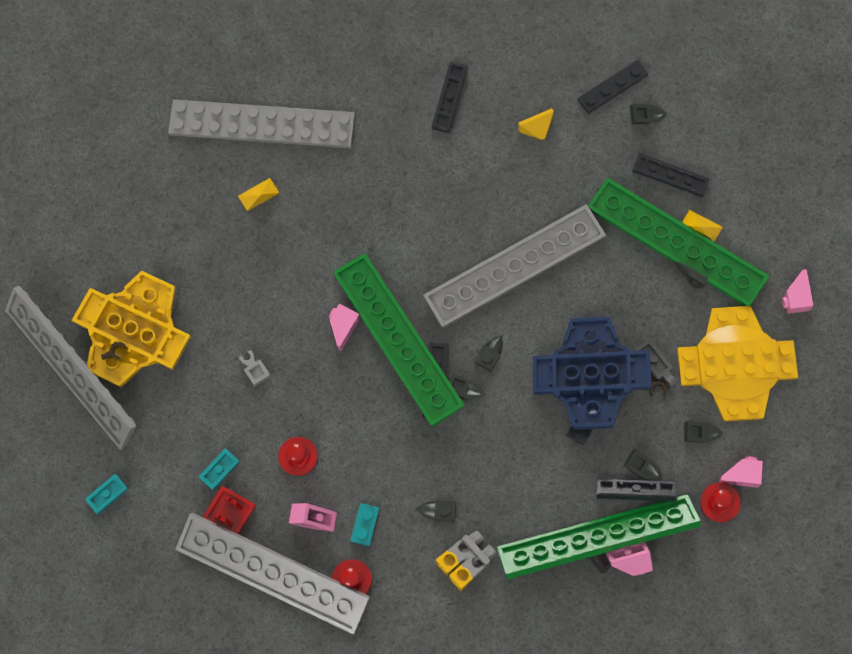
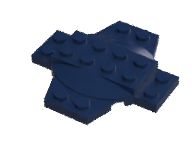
(592, 373)

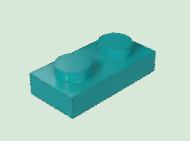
(219, 469)
(106, 494)
(365, 524)

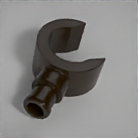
(111, 354)
(658, 383)

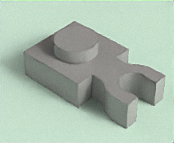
(255, 370)

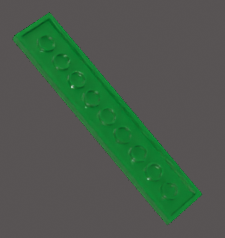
(677, 242)
(399, 340)
(598, 536)

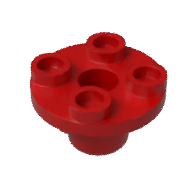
(297, 456)
(720, 502)
(353, 575)

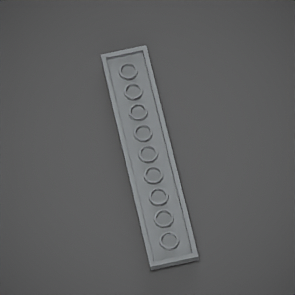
(261, 123)
(514, 266)
(70, 367)
(272, 573)

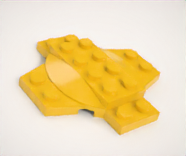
(138, 319)
(737, 363)

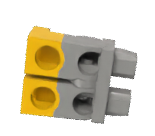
(469, 554)

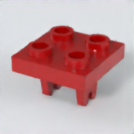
(229, 510)

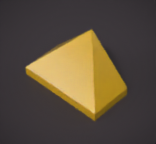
(537, 125)
(258, 194)
(702, 225)

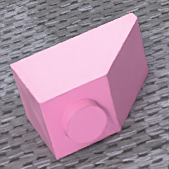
(798, 296)
(343, 324)
(745, 473)
(312, 517)
(631, 559)

